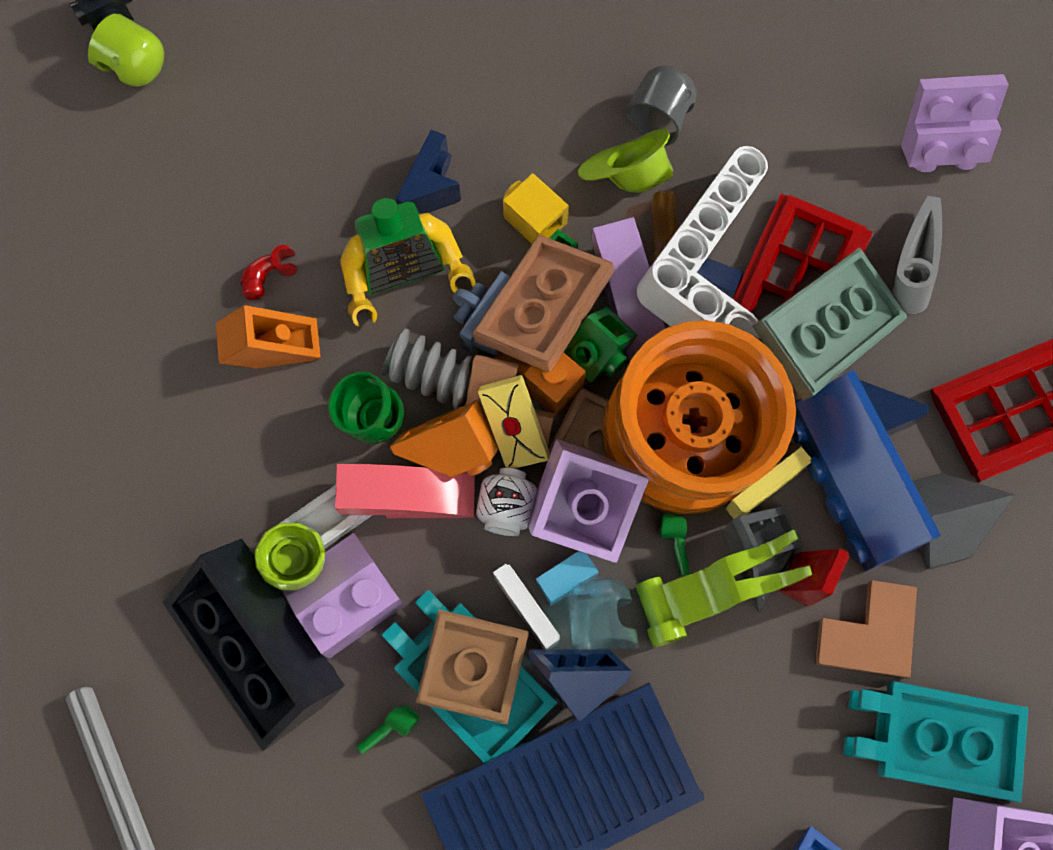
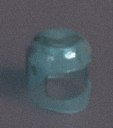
(595, 618)

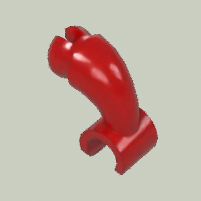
(256, 272)

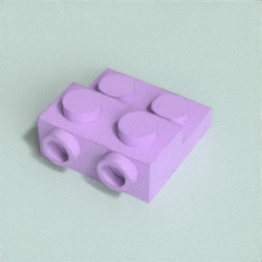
(954, 122)

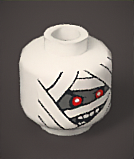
(506, 502)

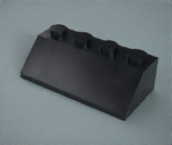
(251, 643)

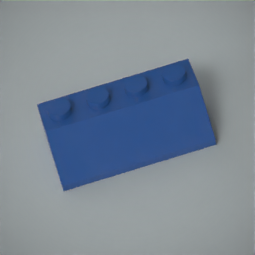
(861, 474)

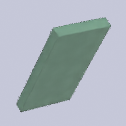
(830, 323)

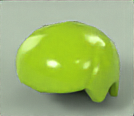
(290, 556)

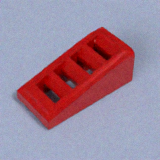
(826, 570)

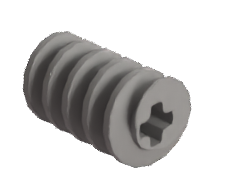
(428, 369)

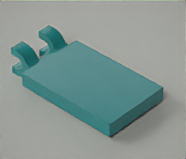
(481, 735)
(944, 740)

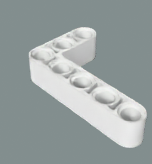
(672, 283)

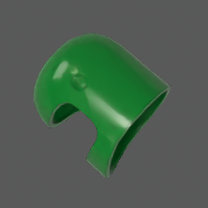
(351, 406)

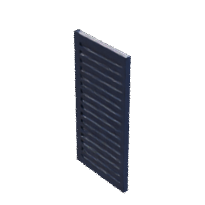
(572, 785)

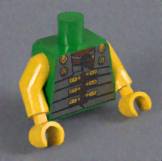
(394, 249)

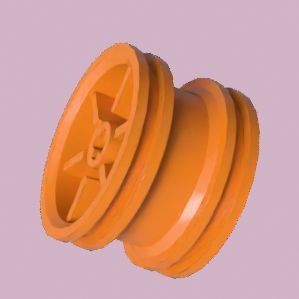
(728, 364)

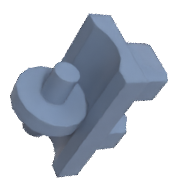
(472, 304)

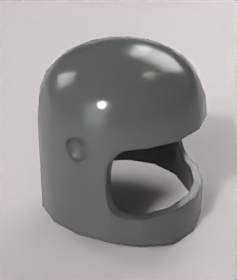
(669, 92)

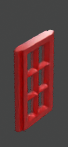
(772, 243)
(986, 380)

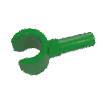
(676, 528)
(400, 719)

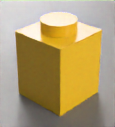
(534, 208)

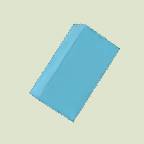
(563, 577)

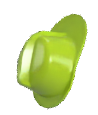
(632, 165)

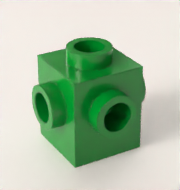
(601, 344)

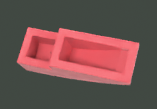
(403, 492)

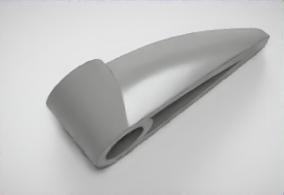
(920, 259)

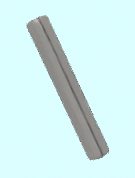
(108, 770)

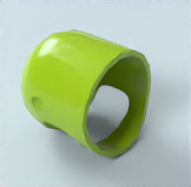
(127, 50)

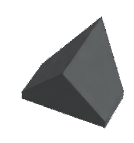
(962, 515)
(757, 529)

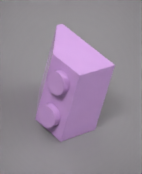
(586, 501)
(344, 598)

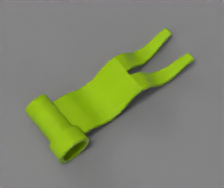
(711, 590)

